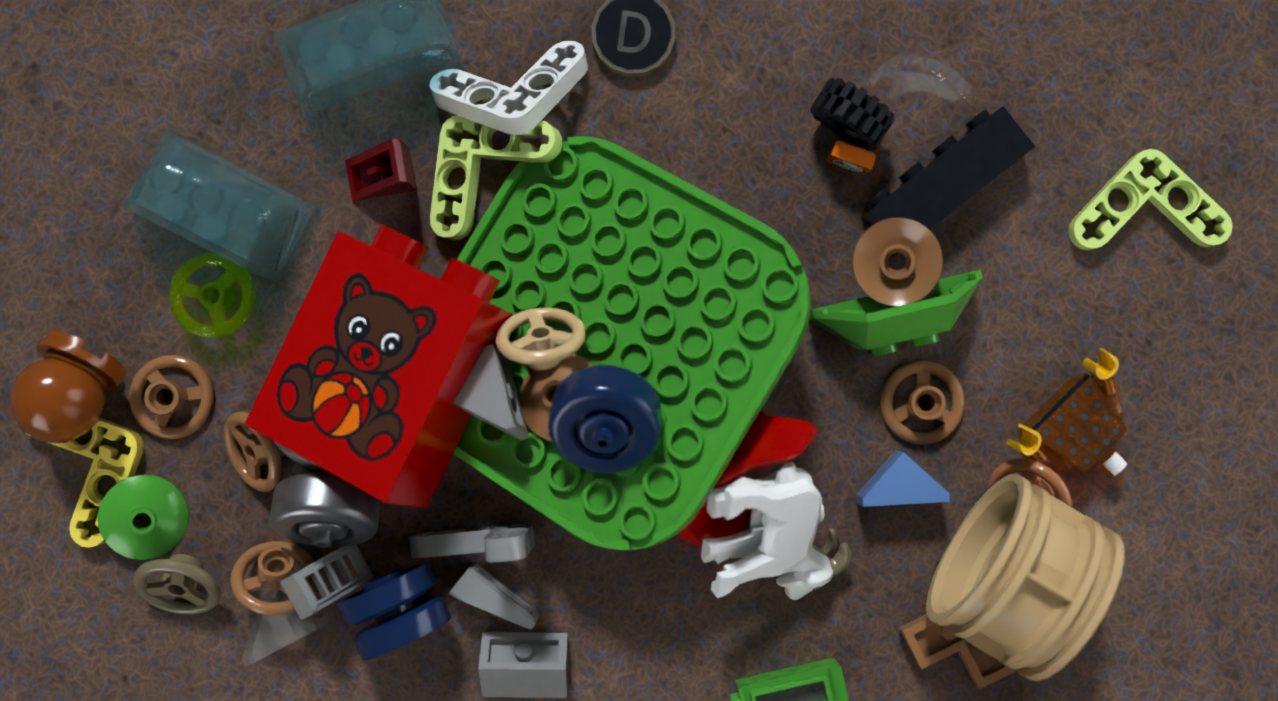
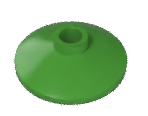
(146, 495)

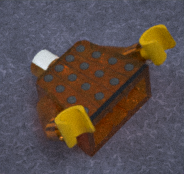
(1078, 423)

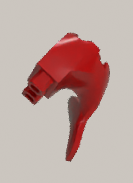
(767, 443)

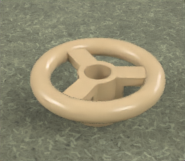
(542, 345)

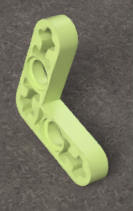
(468, 156)
(1143, 189)

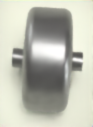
(323, 511)

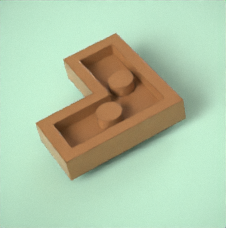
(934, 642)

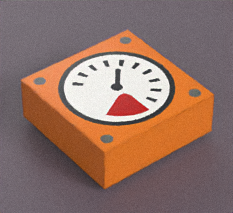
(851, 157)

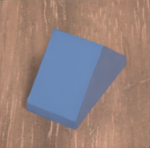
(901, 483)

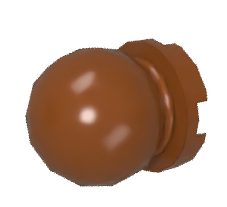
(64, 390)

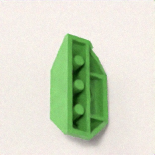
(879, 326)

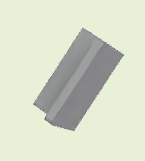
(523, 664)

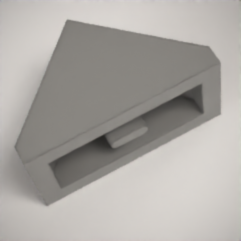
(492, 394)

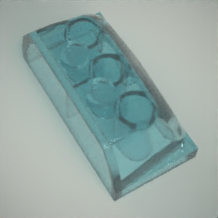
(364, 49)
(220, 207)

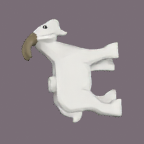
(779, 534)

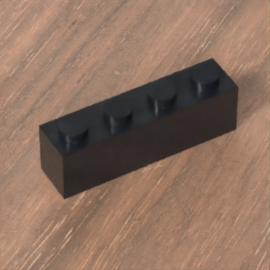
(955, 174)

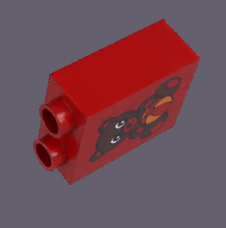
(378, 366)

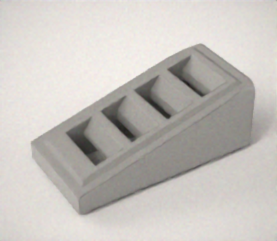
(301, 593)
(489, 594)

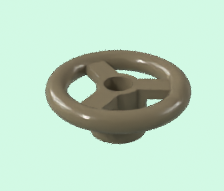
(179, 580)

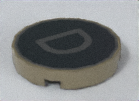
(633, 35)

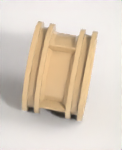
(1026, 578)

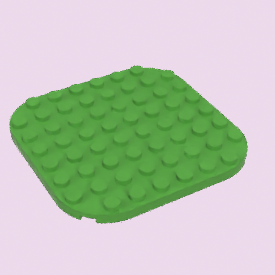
(665, 289)

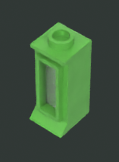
(805, 682)

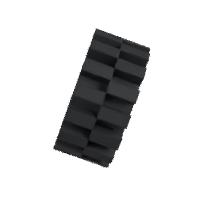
(852, 113)

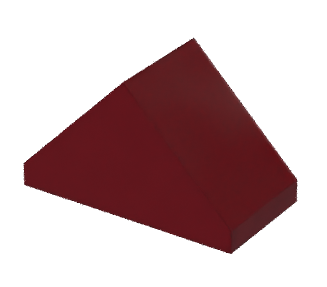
(381, 171)

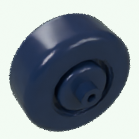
(605, 419)

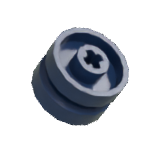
(395, 613)

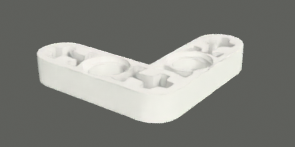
(514, 108)

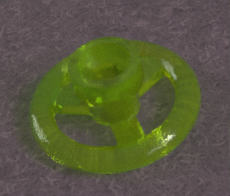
(226, 301)

